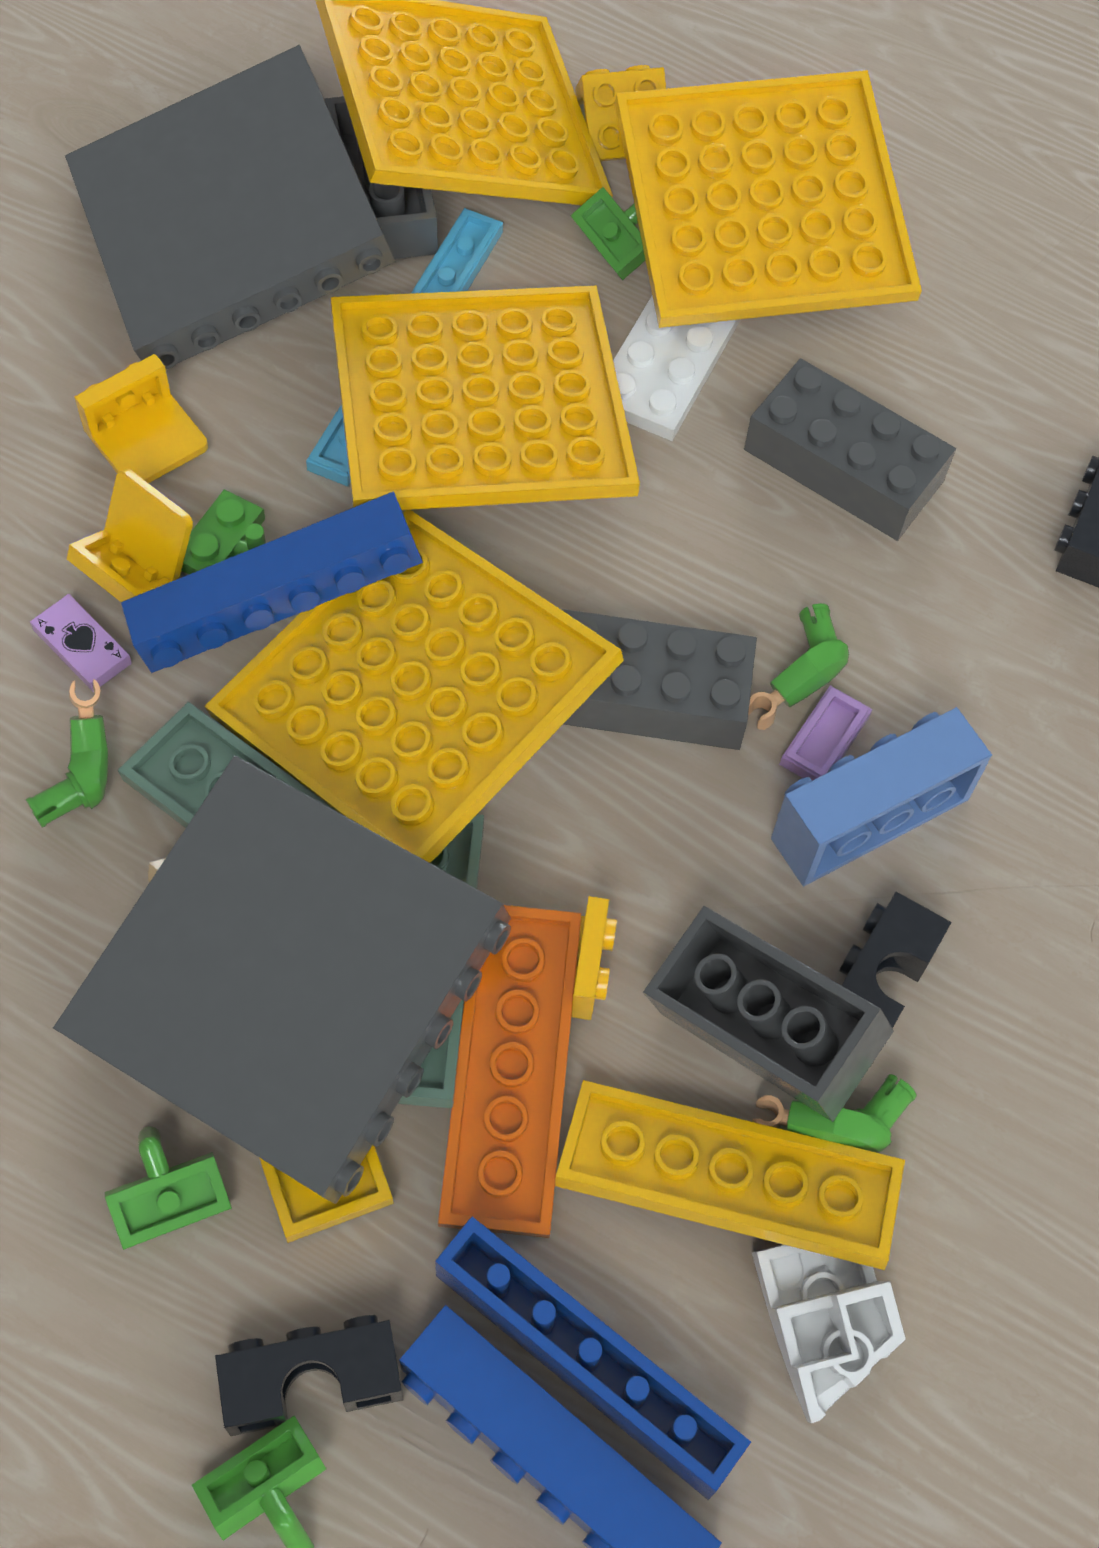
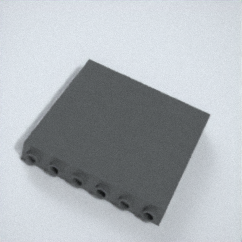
(227, 210)
(286, 977)

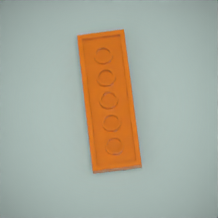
(513, 1079)

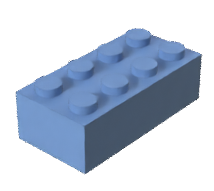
(879, 795)

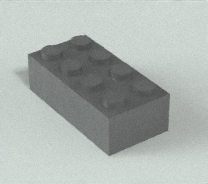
(403, 212)
(848, 448)
(671, 682)
(769, 1012)

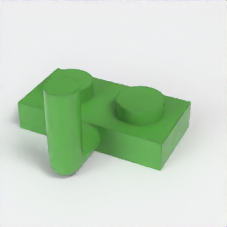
(612, 232)
(223, 532)
(167, 1195)
(260, 1481)

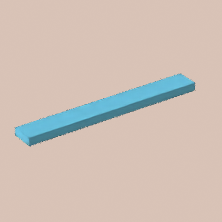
(449, 271)

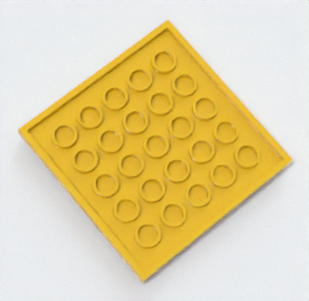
(461, 100)
(765, 198)
(481, 398)
(416, 692)

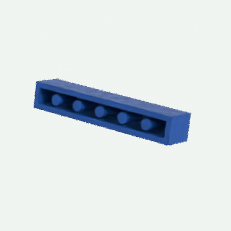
(270, 583)
(591, 1358)
(542, 1442)

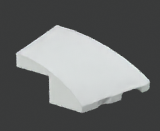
(827, 1321)

